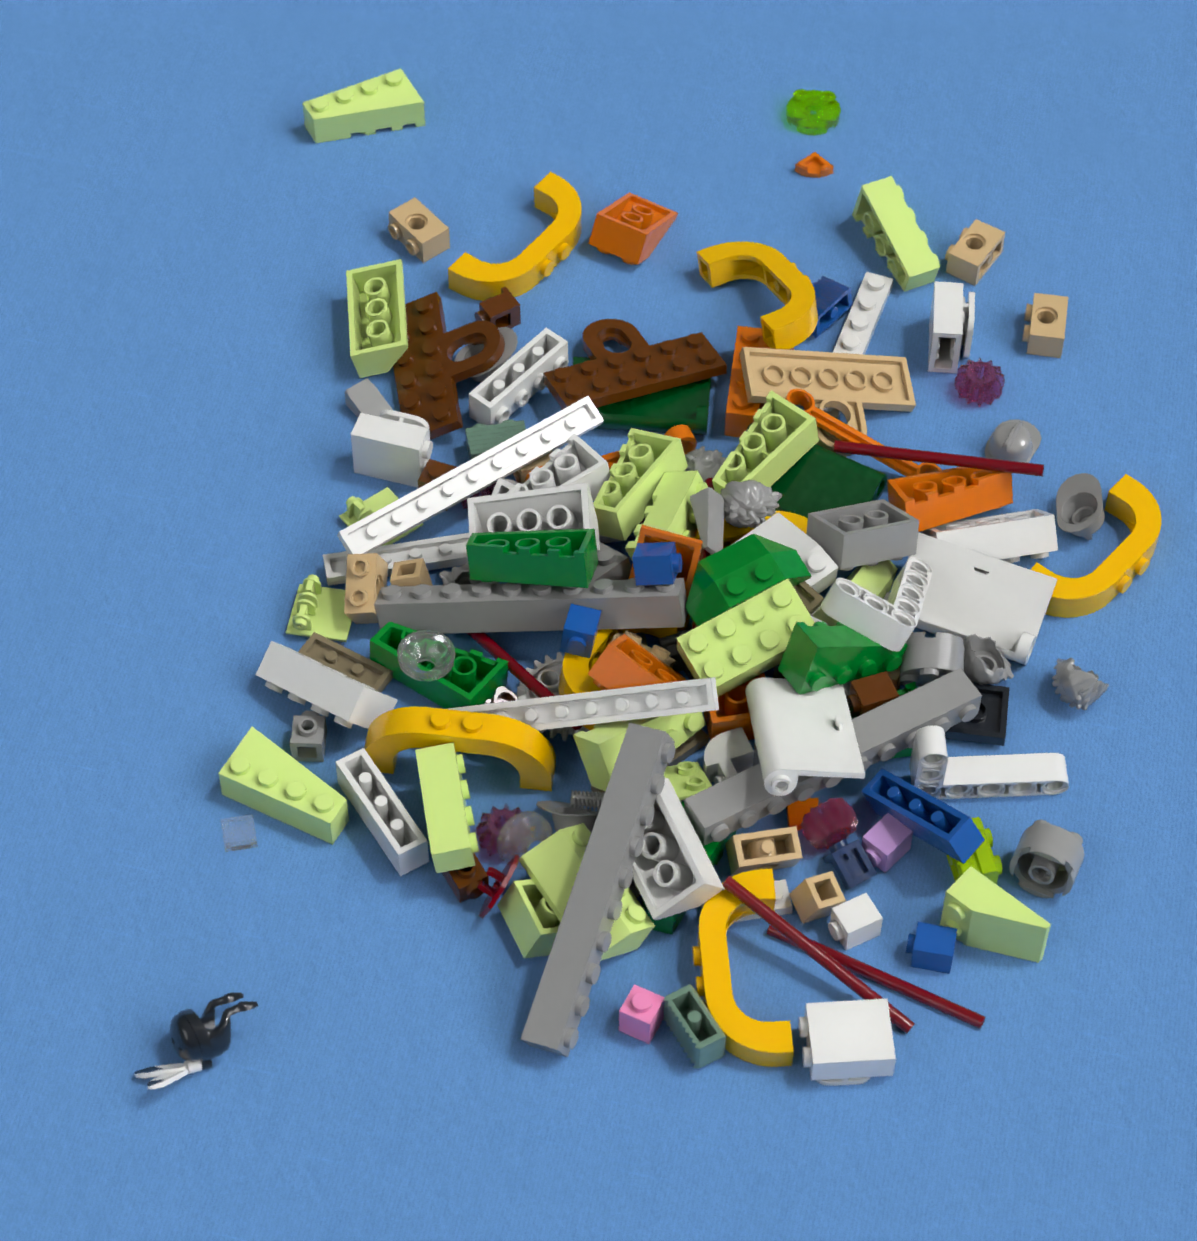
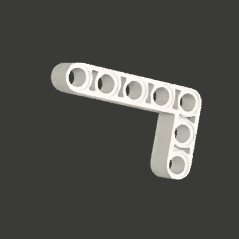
(881, 620)
(982, 775)

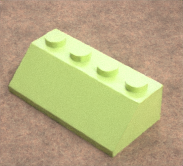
(376, 317)
(554, 870)

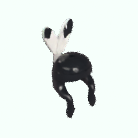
(196, 1040)

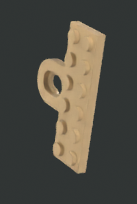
(833, 380)

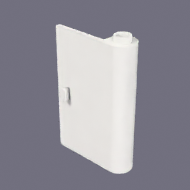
(983, 597)
(799, 735)

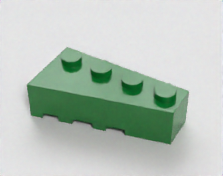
(534, 557)

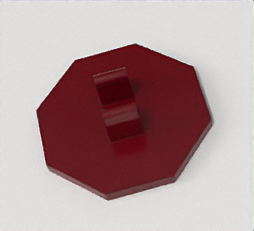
(502, 879)

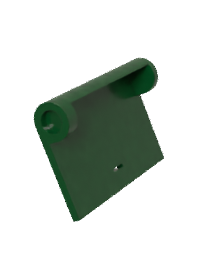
(660, 410)
(826, 482)

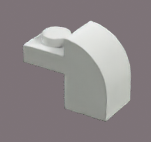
(727, 755)

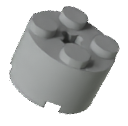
(931, 657)
(1047, 859)

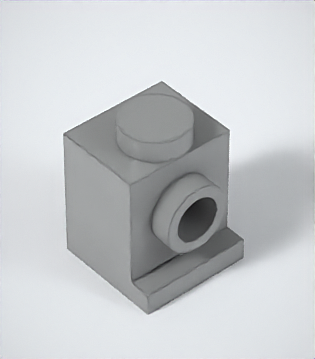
(307, 732)

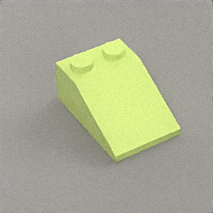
(529, 918)
(993, 918)

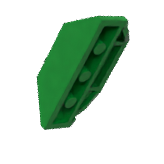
(740, 574)

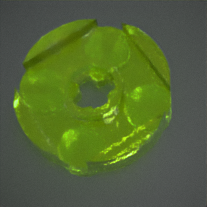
(822, 102)

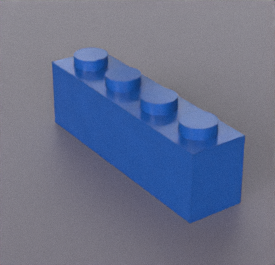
(924, 815)

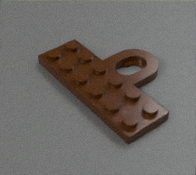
(426, 370)
(631, 373)

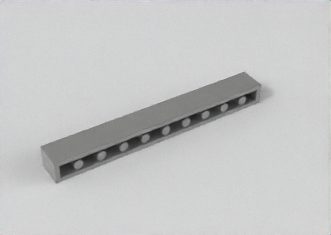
(530, 606)
(879, 735)
(598, 890)

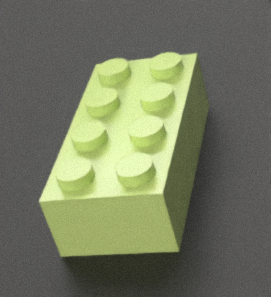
(745, 638)

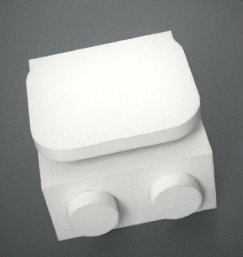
(949, 326)
(391, 446)
(847, 1041)

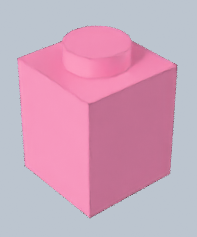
(641, 1014)

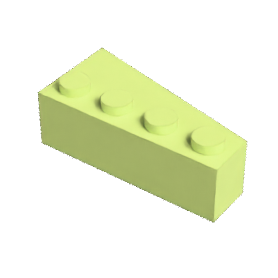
(364, 108)
(896, 233)
(770, 445)
(634, 480)
(672, 506)
(602, 744)
(282, 788)
(446, 808)

